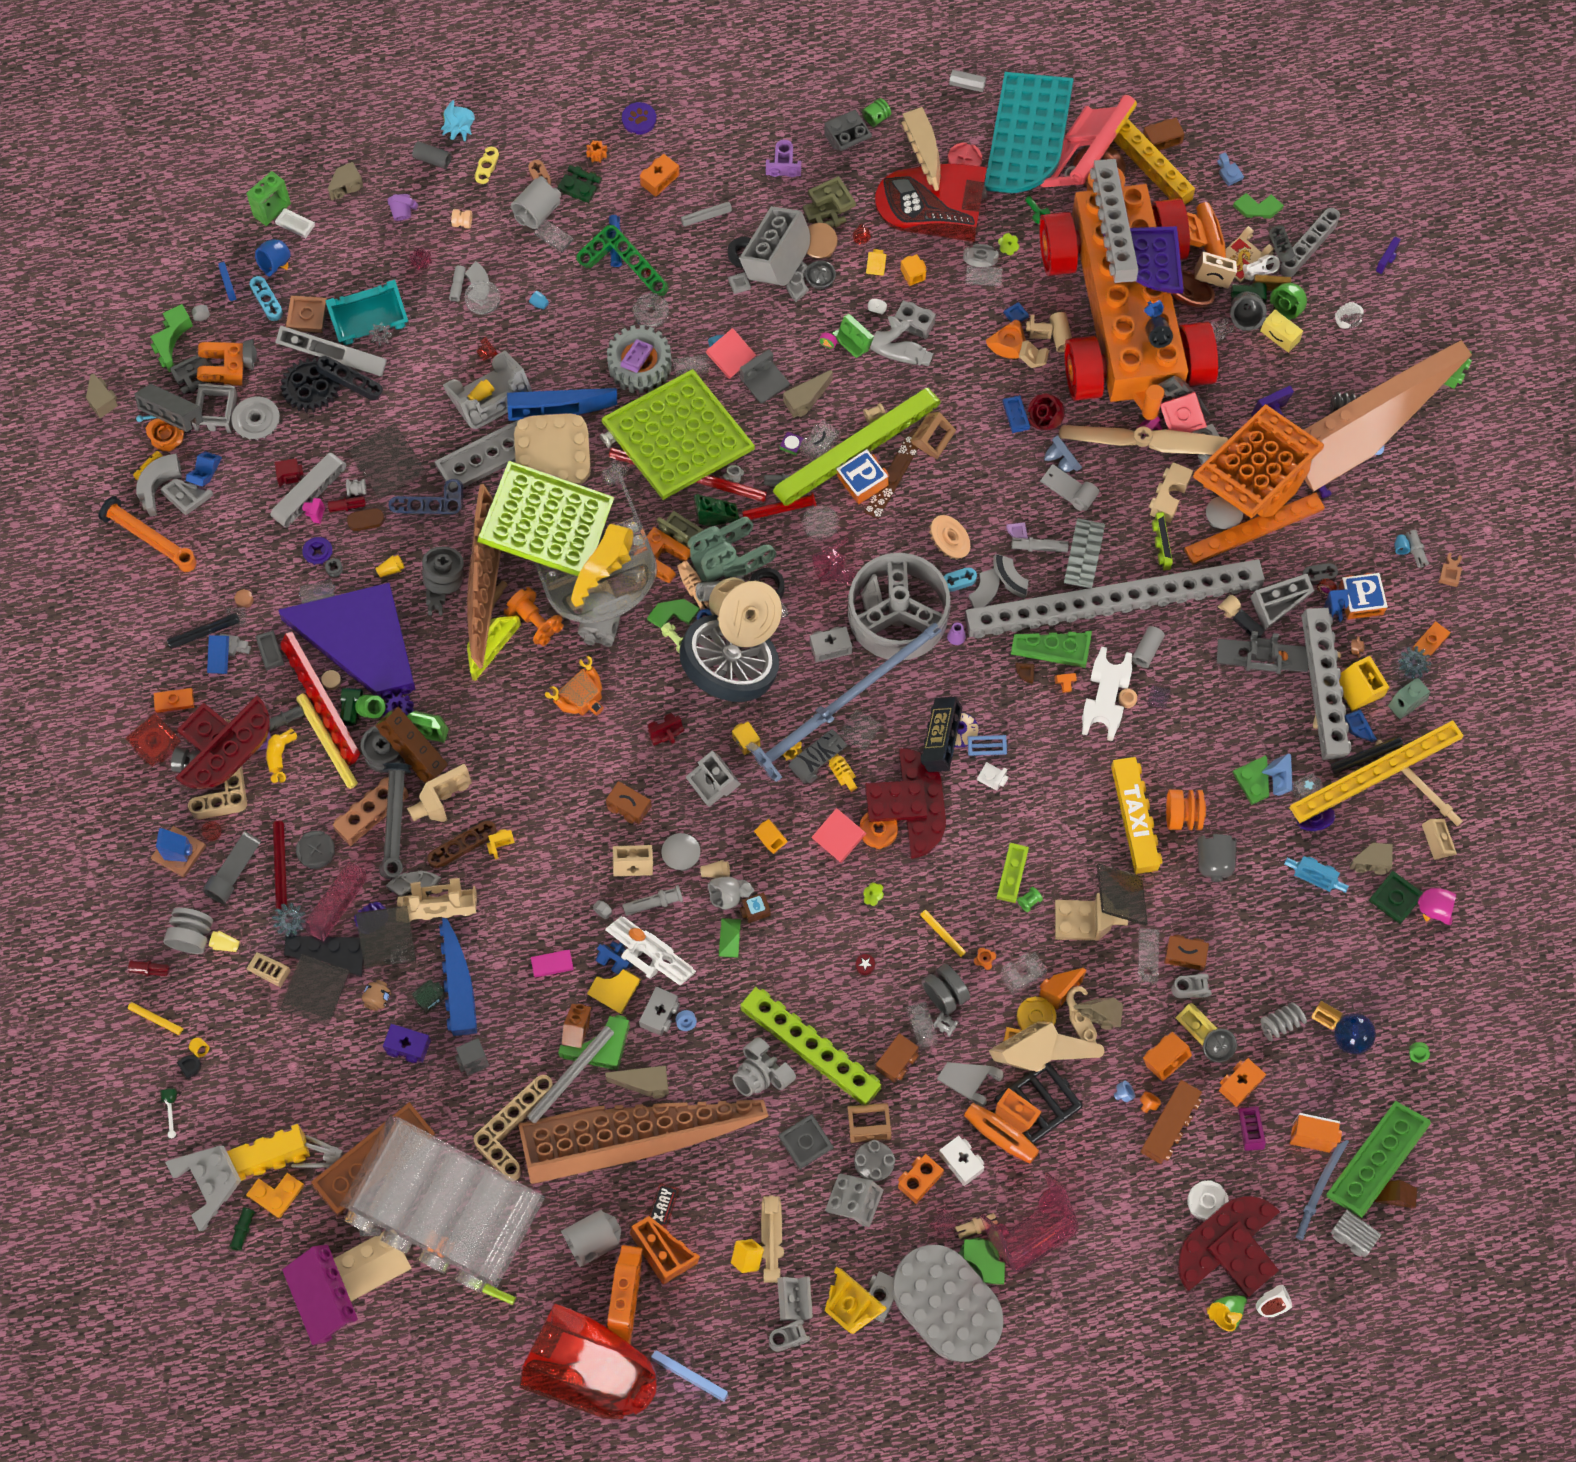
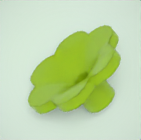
(1008, 244)
(873, 894)

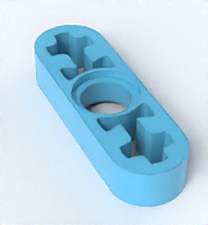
(266, 292)

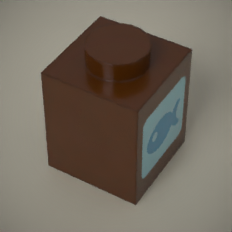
(755, 908)

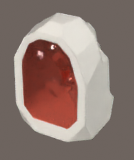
(1274, 1302)

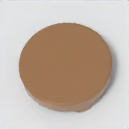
(822, 241)

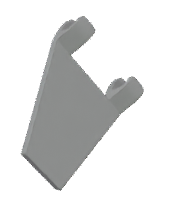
(968, 1078)

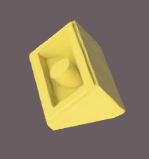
(1195, 1022)

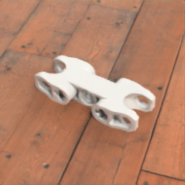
(1104, 707)

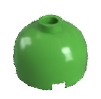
(1289, 297)

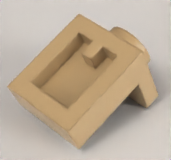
(1038, 330)
(1033, 356)

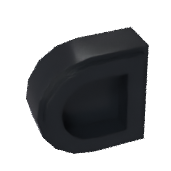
(189, 1065)

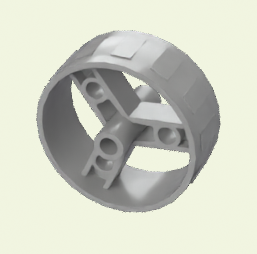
(898, 602)

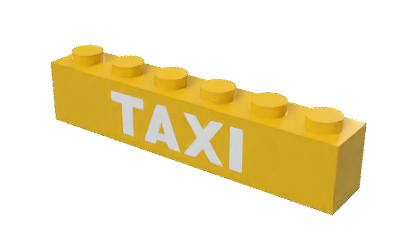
(1135, 815)

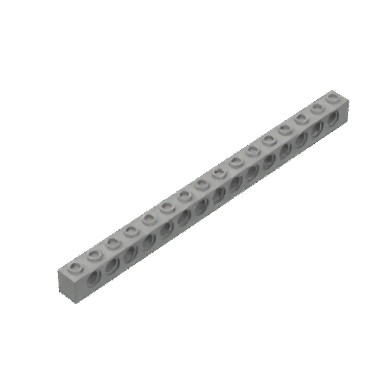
(1250, 570)

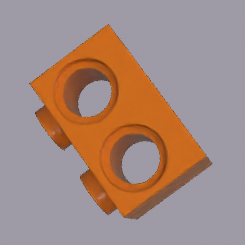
(924, 1181)

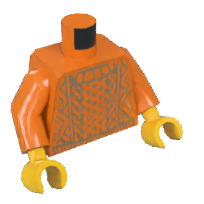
(580, 692)

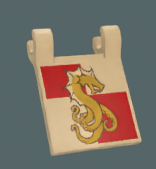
(1245, 253)

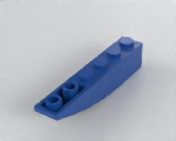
(559, 402)
(458, 985)

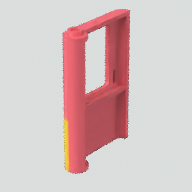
(1095, 129)

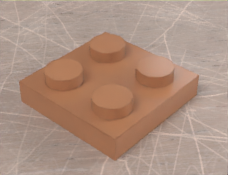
(306, 314)
(179, 867)

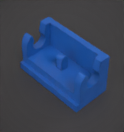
(1336, 601)

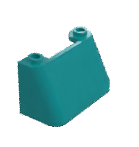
(356, 313)

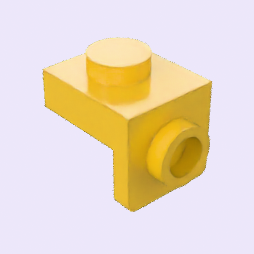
(876, 262)
(500, 839)

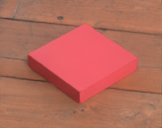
(730, 353)
(1183, 413)
(839, 835)

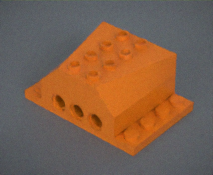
(1260, 464)

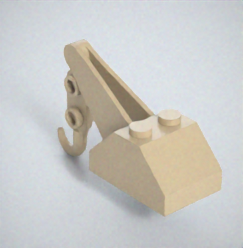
(1042, 1043)

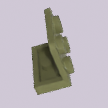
(678, 528)

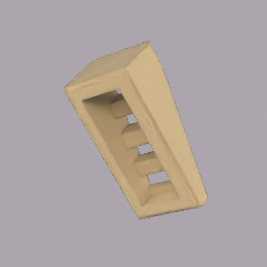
(282, 975)

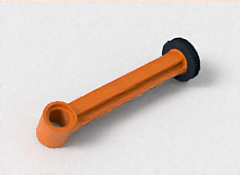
(111, 511)

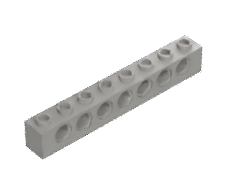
(1114, 221)
(1329, 748)

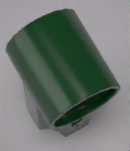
(1258, 288)
(348, 710)

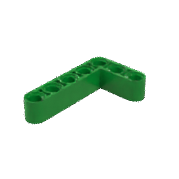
(627, 256)

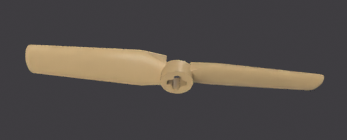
(1160, 440)

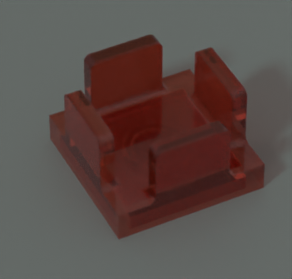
(153, 740)

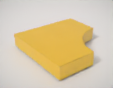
(615, 991)

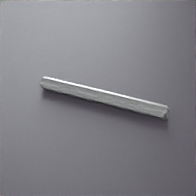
(571, 1073)

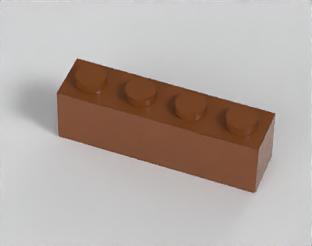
(1171, 1121)

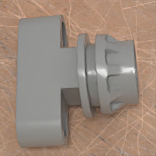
(759, 1070)

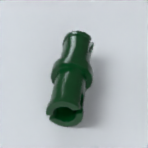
(242, 1229)

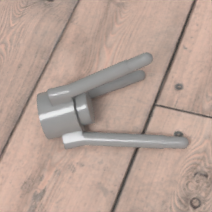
(331, 1154)

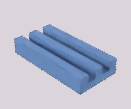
(990, 745)

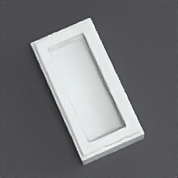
(295, 223)

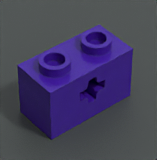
(399, 1035)

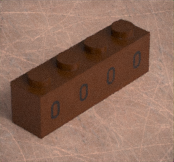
(411, 745)

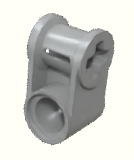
(1195, 986)
(790, 1336)

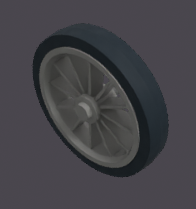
(728, 658)

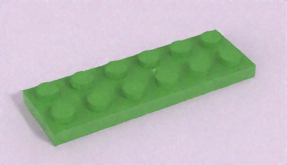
(1378, 1159)

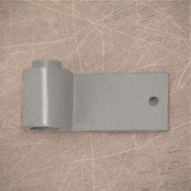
(1070, 489)

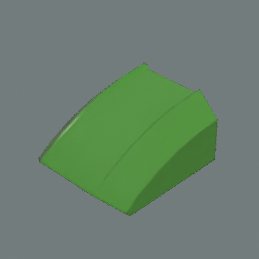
(429, 725)

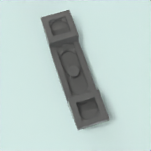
(1177, 387)

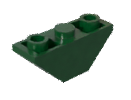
(714, 511)

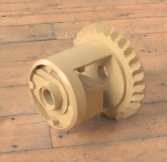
(736, 601)

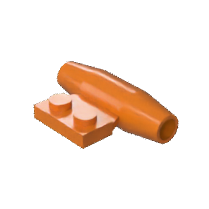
(1206, 230)
(1007, 1124)

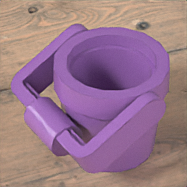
(401, 206)

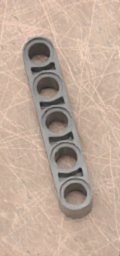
(1313, 236)
(308, 488)

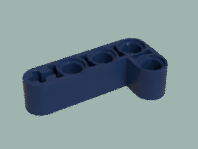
(426, 501)

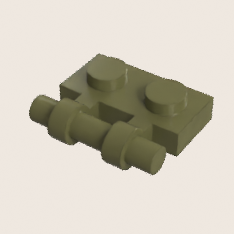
(816, 214)

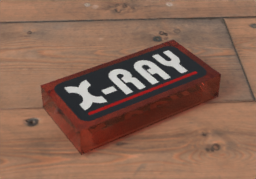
(664, 1204)

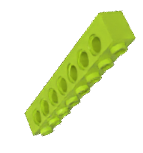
(863, 1094)

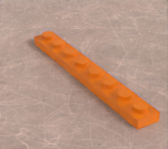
(1253, 529)

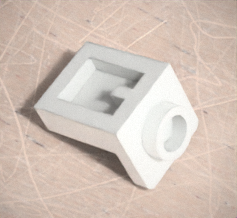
(993, 776)

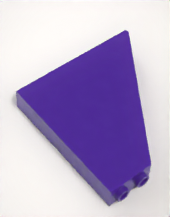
(359, 635)

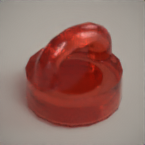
(861, 235)

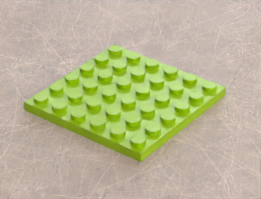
(678, 434)
(545, 519)

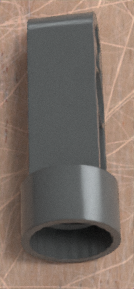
(220, 886)

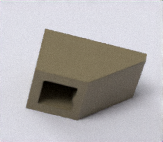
(344, 181)
(99, 397)
(1374, 858)

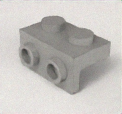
(795, 1298)

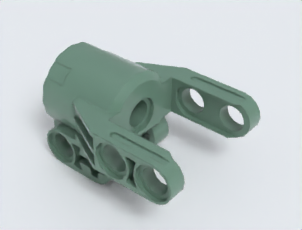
(718, 557)

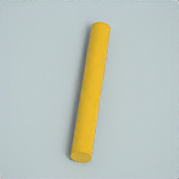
(943, 933)
(155, 1018)

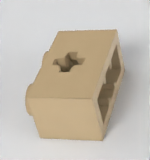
(632, 860)

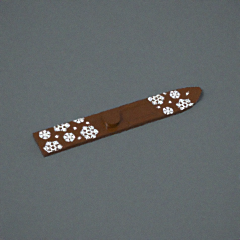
(896, 471)

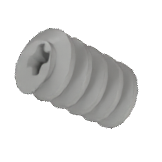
(1281, 1019)

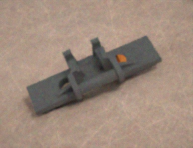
(1261, 649)

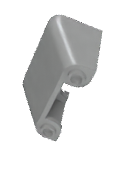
(505, 378)

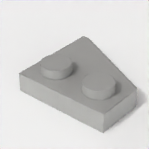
(185, 496)

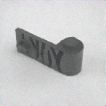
(816, 755)

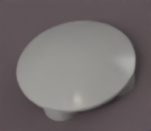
(1223, 514)
(680, 851)
(874, 1160)

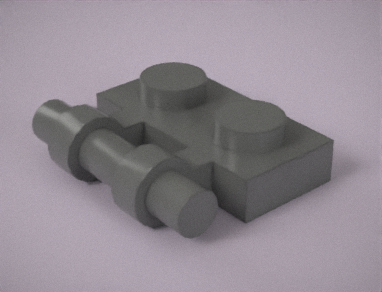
(186, 371)

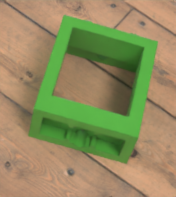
(270, 209)

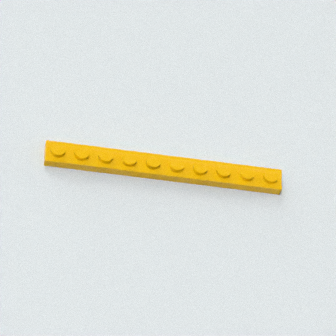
(1376, 771)

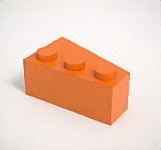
(662, 1251)

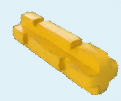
(155, 455)

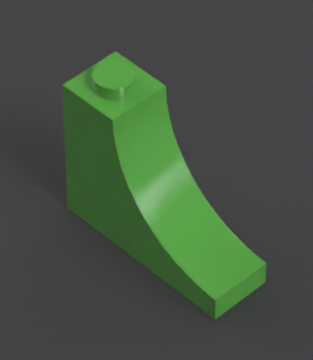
(611, 1053)

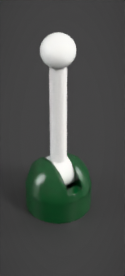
(169, 1096)

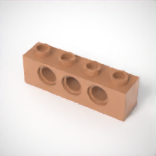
(367, 820)

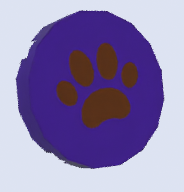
(639, 118)

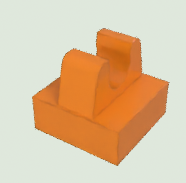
(1065, 681)

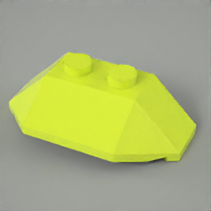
(499, 633)

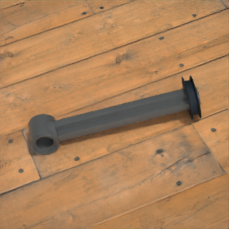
(393, 818)

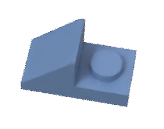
(1281, 772)

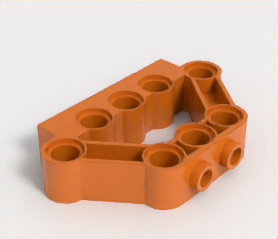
(625, 1292)

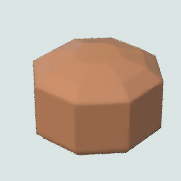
(243, 598)

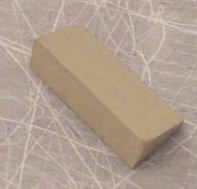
(1439, 838)

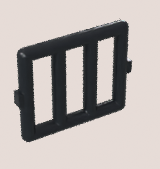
(1063, 1084)

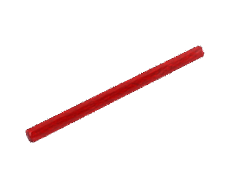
(709, 480)

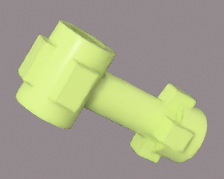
(669, 630)

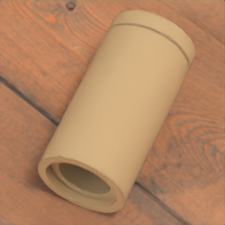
(1060, 330)

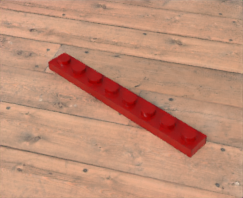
(320, 698)

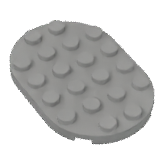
(947, 1303)

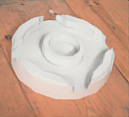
(1202, 1204)

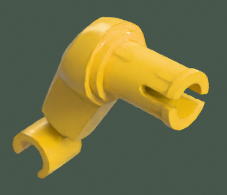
(274, 754)

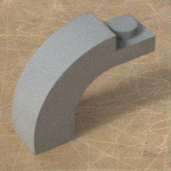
(153, 476)

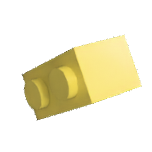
(1281, 331)

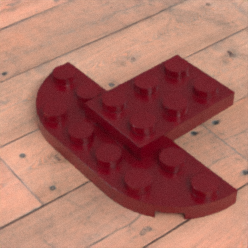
(221, 743)
(913, 799)
(1228, 1241)

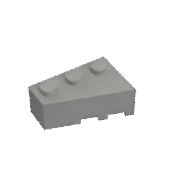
(1279, 599)

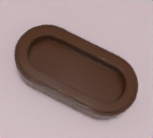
(365, 519)

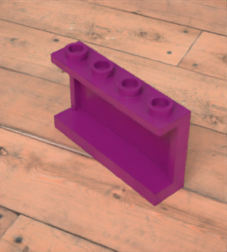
(319, 1293)

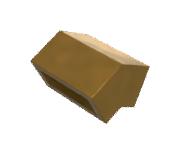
(1326, 1015)

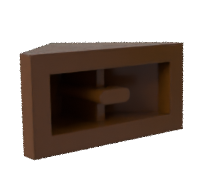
(1398, 1194)

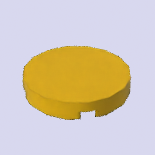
(1035, 1010)

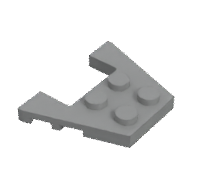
(214, 1176)

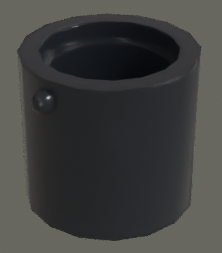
(1159, 332)

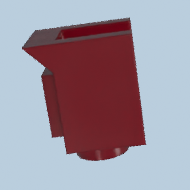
(288, 471)

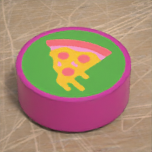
(828, 340)

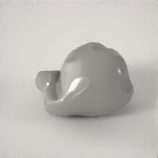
(727, 891)

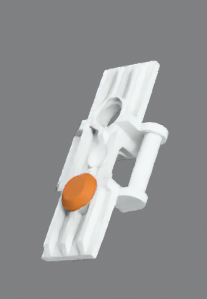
(643, 941)

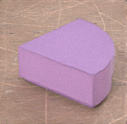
(1017, 530)

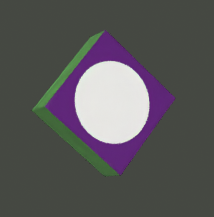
(791, 443)

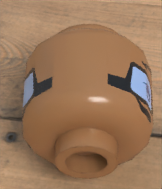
(376, 995)

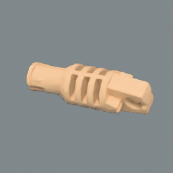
(690, 580)

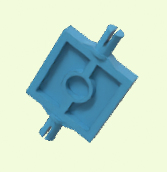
(1316, 873)

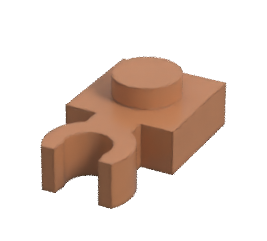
(1450, 572)

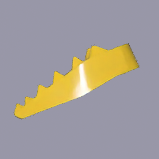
(607, 558)

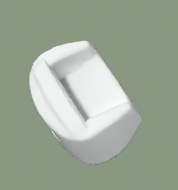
(877, 306)

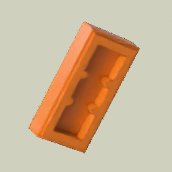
(1432, 639)
(173, 700)

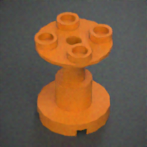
(523, 606)

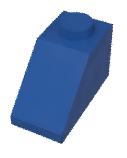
(173, 846)

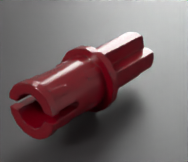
(345, 504)
(148, 968)

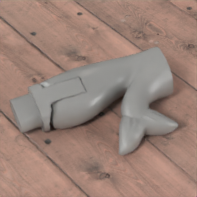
(905, 351)

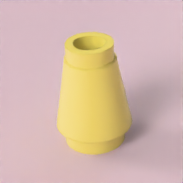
(223, 942)

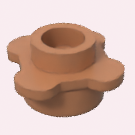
(1357, 646)

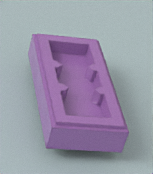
(636, 356)

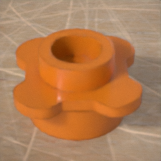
(987, 964)

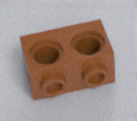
(576, 1025)

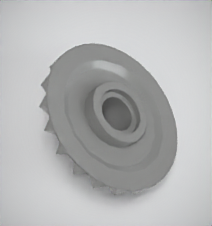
(252, 409)

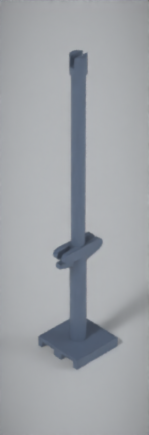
(825, 714)

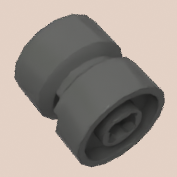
(181, 758)

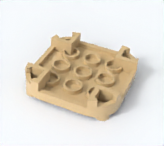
(554, 446)

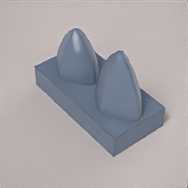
(1058, 450)

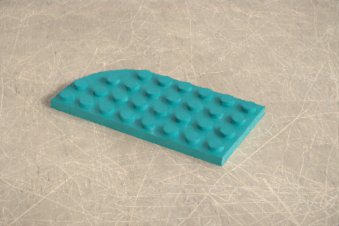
(1028, 131)

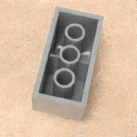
(776, 247)

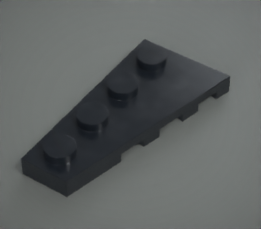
(338, 951)

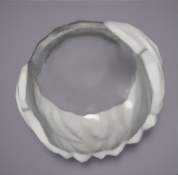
(1349, 315)

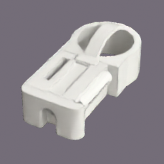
(1259, 267)

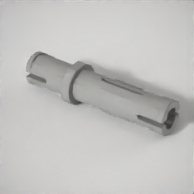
(1039, 544)

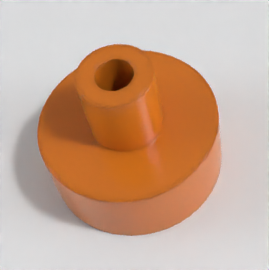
(1149, 1102)

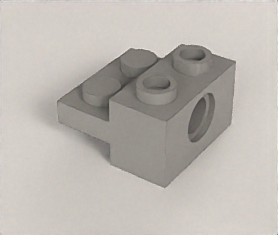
(724, 779)

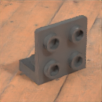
(763, 377)

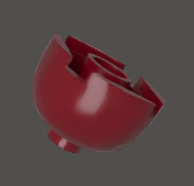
(1046, 412)

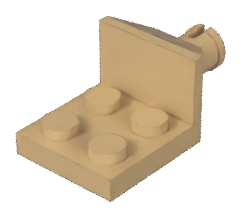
(437, 789)
(1083, 920)

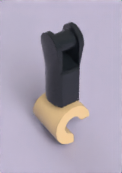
(1231, 607)

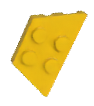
(851, 1303)

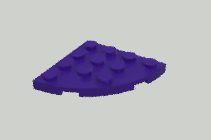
(1158, 258)

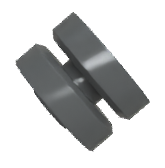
(442, 570)
(378, 750)
(946, 989)

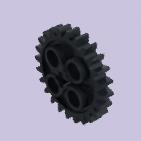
(315, 398)

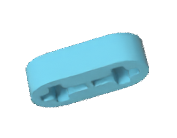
(961, 582)

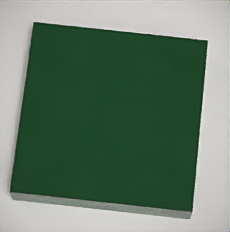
(1396, 897)

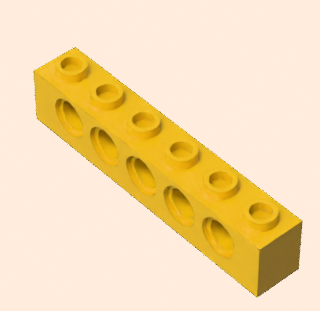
(1153, 163)

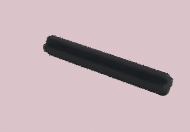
(203, 630)
(1366, 755)

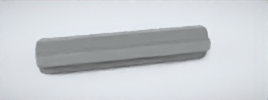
(706, 214)

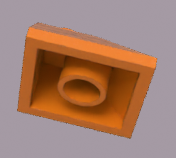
(1057, 987)

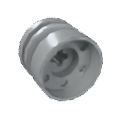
(188, 930)

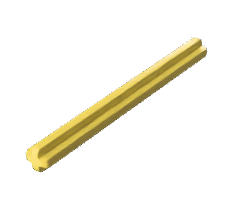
(326, 741)

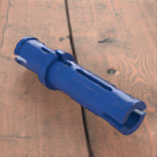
(616, 260)

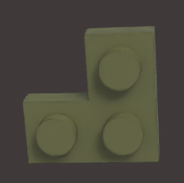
(834, 191)

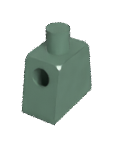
(1412, 695)

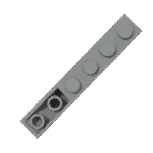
(338, 352)

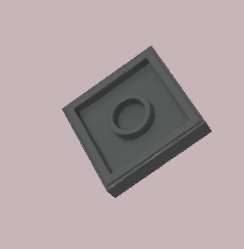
(805, 1141)

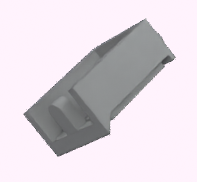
(217, 390)

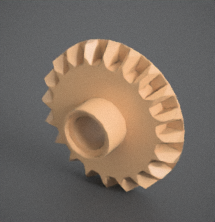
(950, 537)

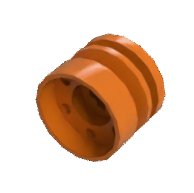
(1185, 809)

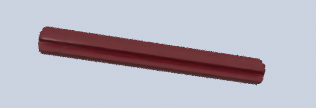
(279, 864)

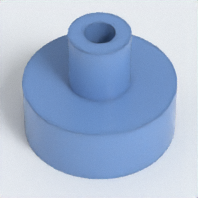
(686, 1020)
(1124, 1092)

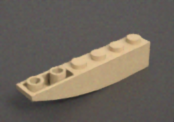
(924, 143)

